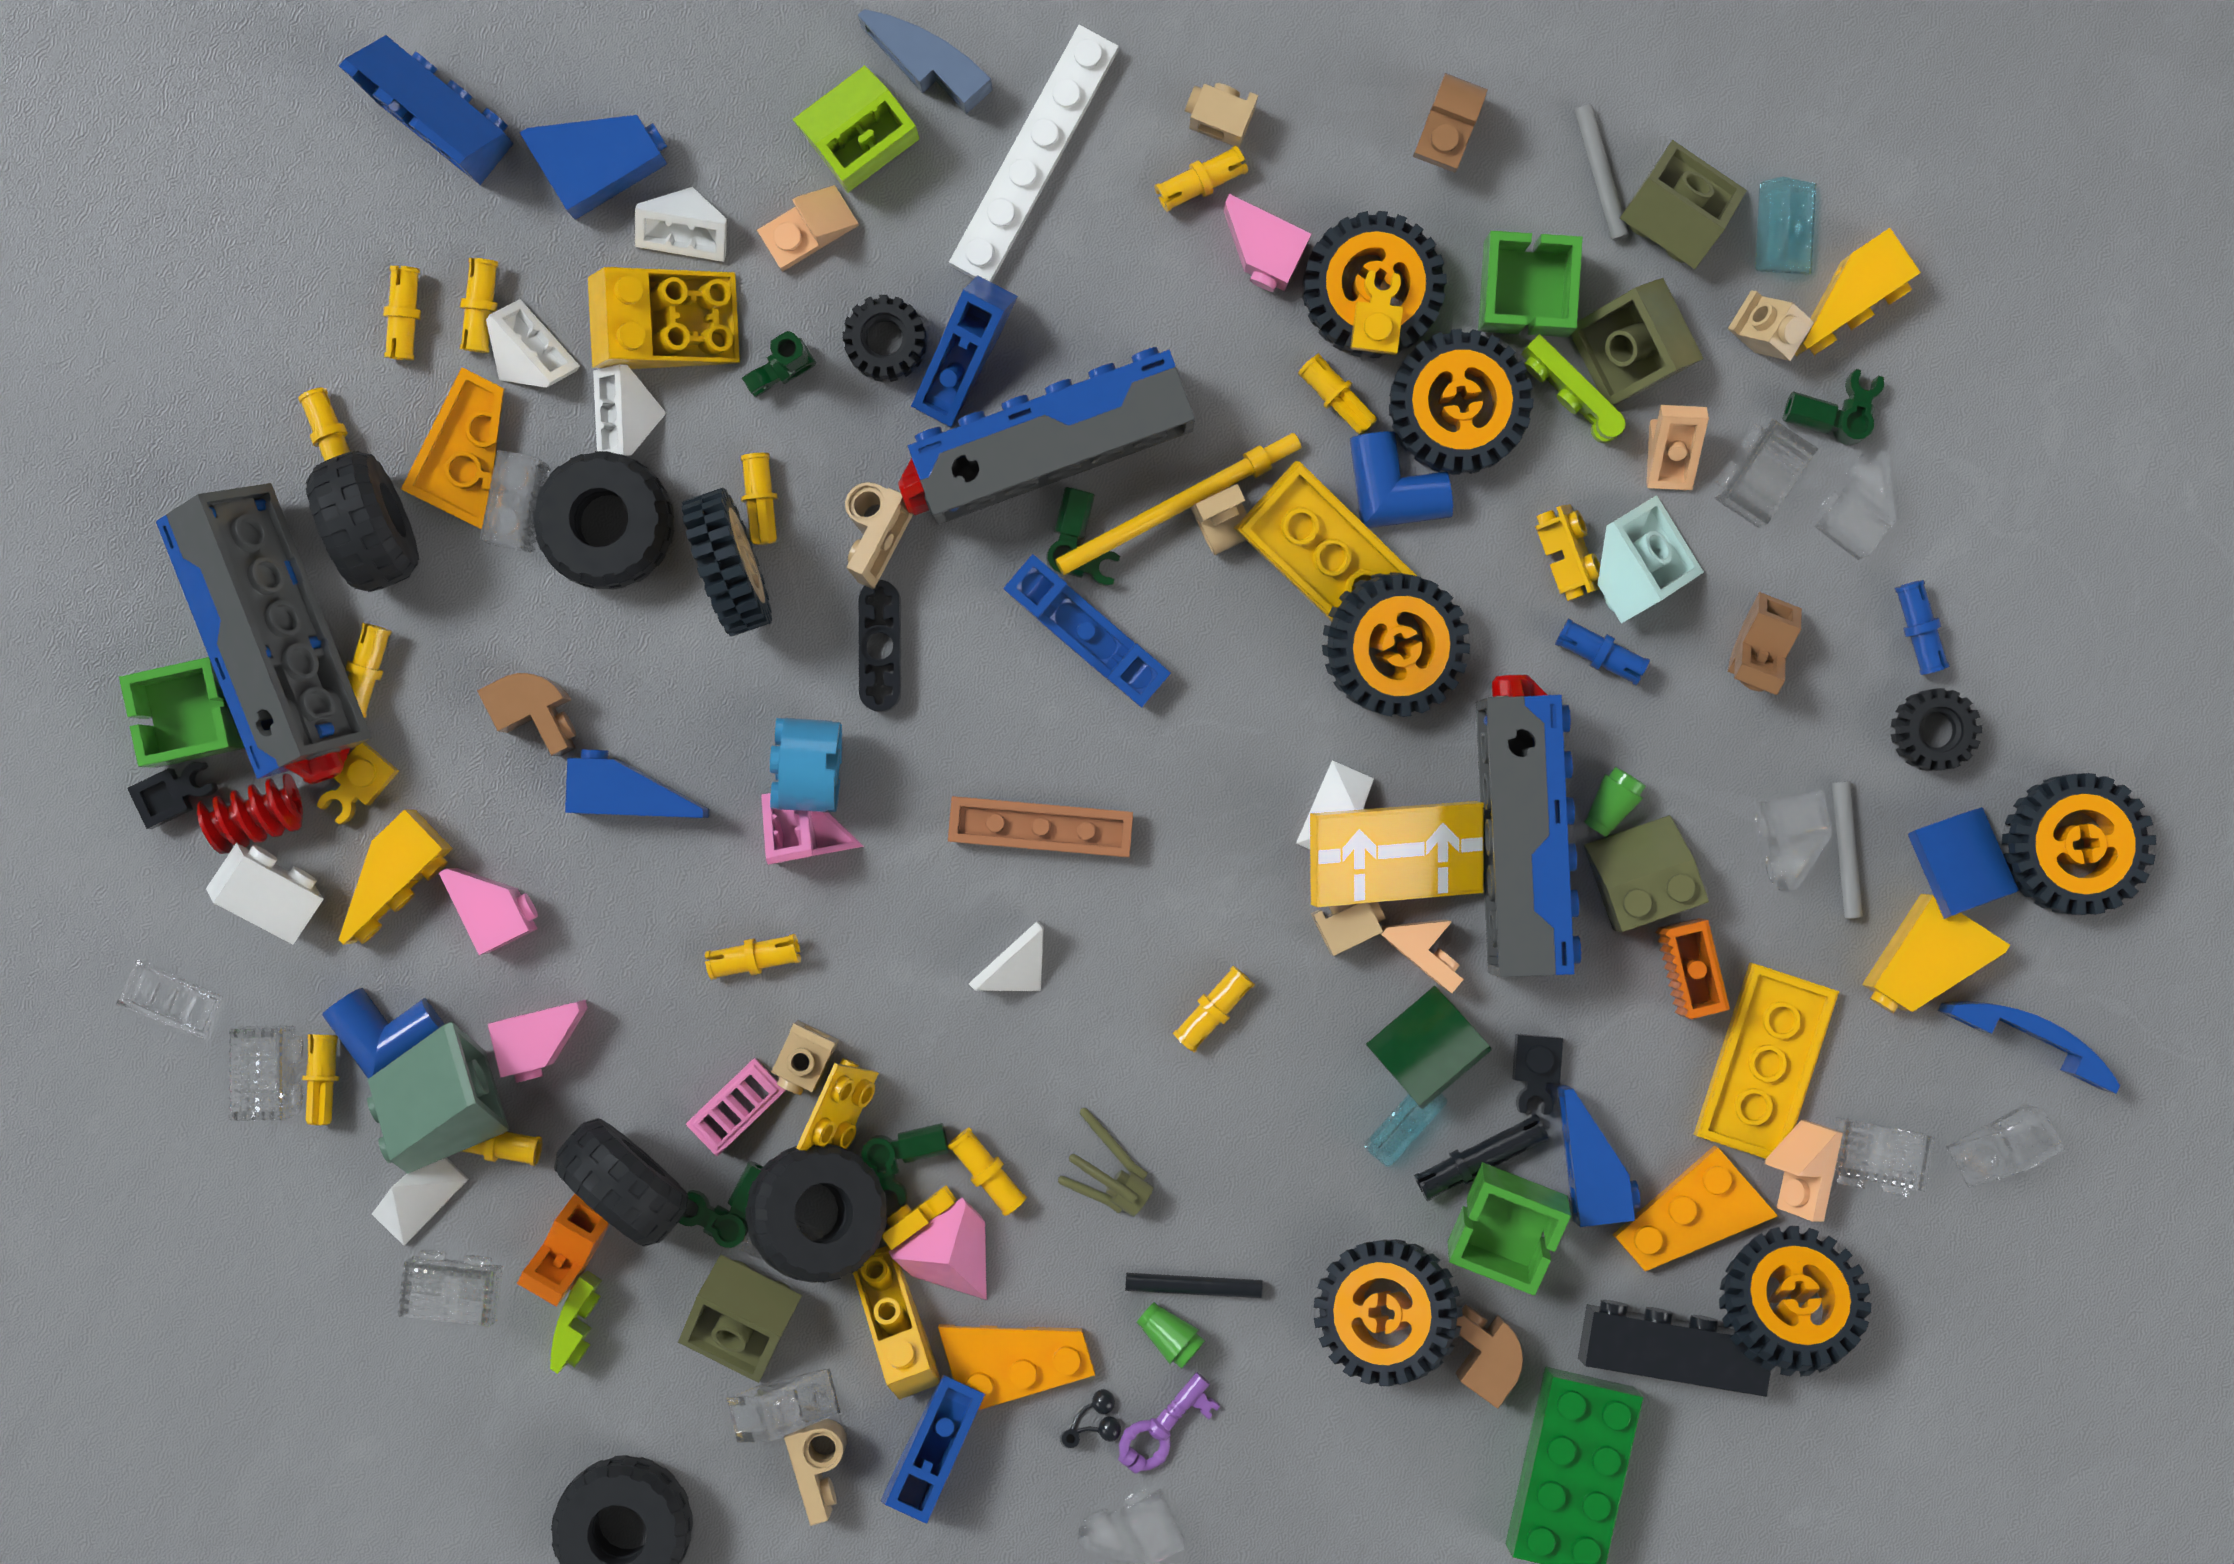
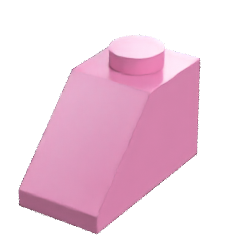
(1265, 244)
(489, 909)
(533, 1039)

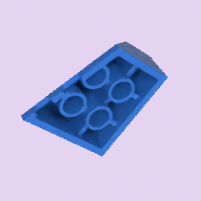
(429, 107)

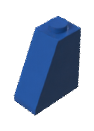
(595, 158)

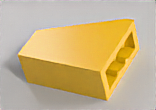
(1929, 956)

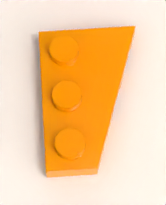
(460, 450)
(1693, 1212)
(1015, 1360)

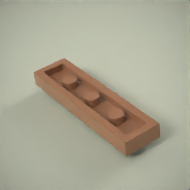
(1040, 826)

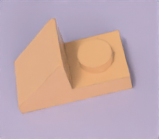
(807, 227)
(1675, 446)
(1414, 943)
(1808, 1163)

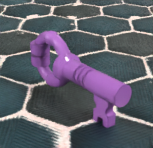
(1159, 1428)

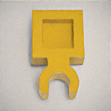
(1377, 322)
(362, 778)
(906, 1222)

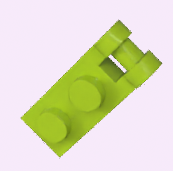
(1574, 390)

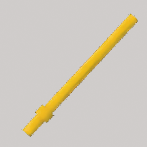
(1255, 463)

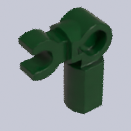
(788, 361)
(1849, 424)
(1071, 526)
(912, 1145)
(725, 1226)

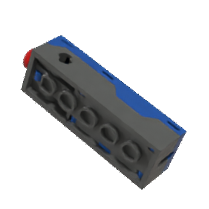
(1047, 437)
(264, 632)
(1527, 831)

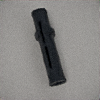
(1493, 1151)

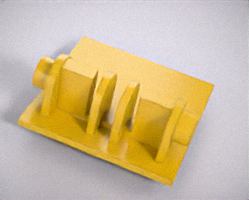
(839, 1106)

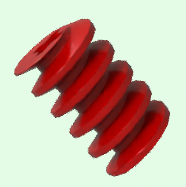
(252, 817)

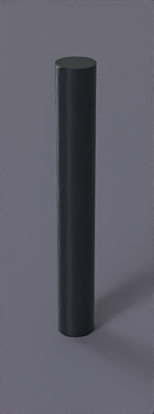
(1193, 1285)

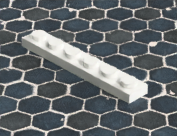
(1034, 154)

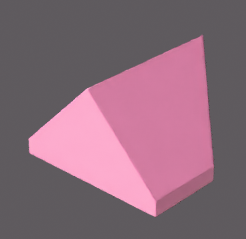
(802, 834)
(948, 1251)

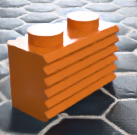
(1693, 968)

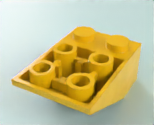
(662, 318)

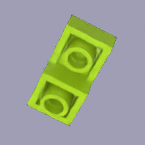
(570, 1332)

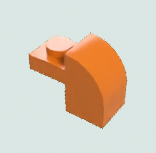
(564, 1252)

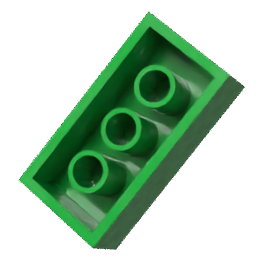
(1573, 1469)

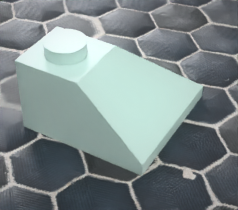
(1644, 560)

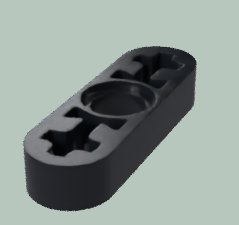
(869, 680)

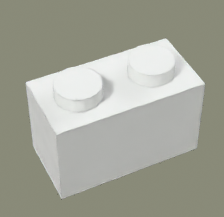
(264, 892)

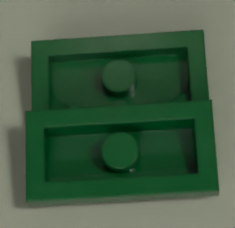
(1428, 1047)

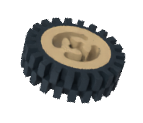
(726, 562)

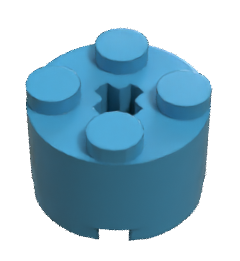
(806, 765)

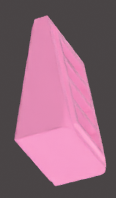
(707, 1134)

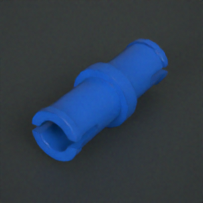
(1922, 627)
(1602, 652)

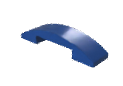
(1086, 631)
(2080, 1059)

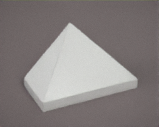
(681, 225)
(526, 349)
(623, 410)
(1340, 791)
(1017, 967)
(418, 1198)

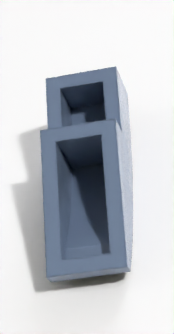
(927, 59)

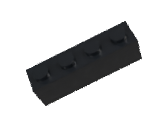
(1668, 1348)

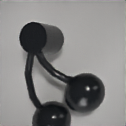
(1108, 1428)

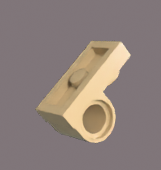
(1218, 518)
(881, 531)
(808, 1466)

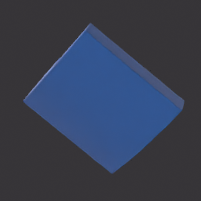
(1963, 862)

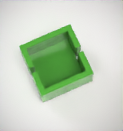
(1530, 287)
(185, 711)
(1504, 1229)

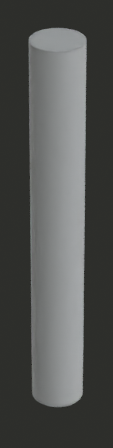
(1601, 171)
(1847, 849)

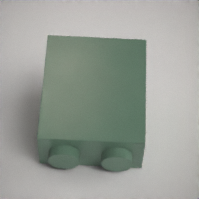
(435, 1100)

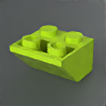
(857, 128)

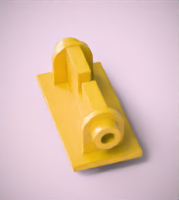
(1567, 534)

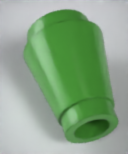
(1614, 801)
(1170, 1334)

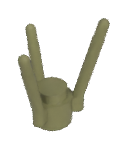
(1125, 1190)

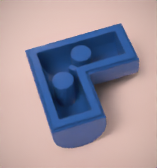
(1385, 495)
(370, 1037)

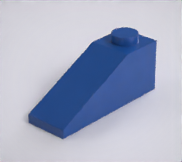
(964, 349)
(617, 788)
(1596, 1176)
(932, 1449)

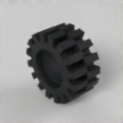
(884, 310)
(1963, 729)

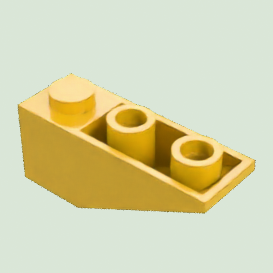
(1861, 280)
(393, 866)
(895, 1326)

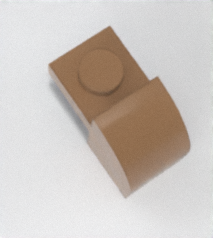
(1450, 122)
(1764, 644)
(526, 698)
(1494, 1361)

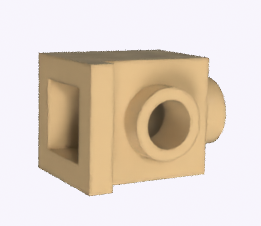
(1220, 112)
(1770, 326)
(1348, 925)
(816, 1046)

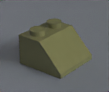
(1683, 205)
(1635, 342)
(1645, 874)
(739, 1318)

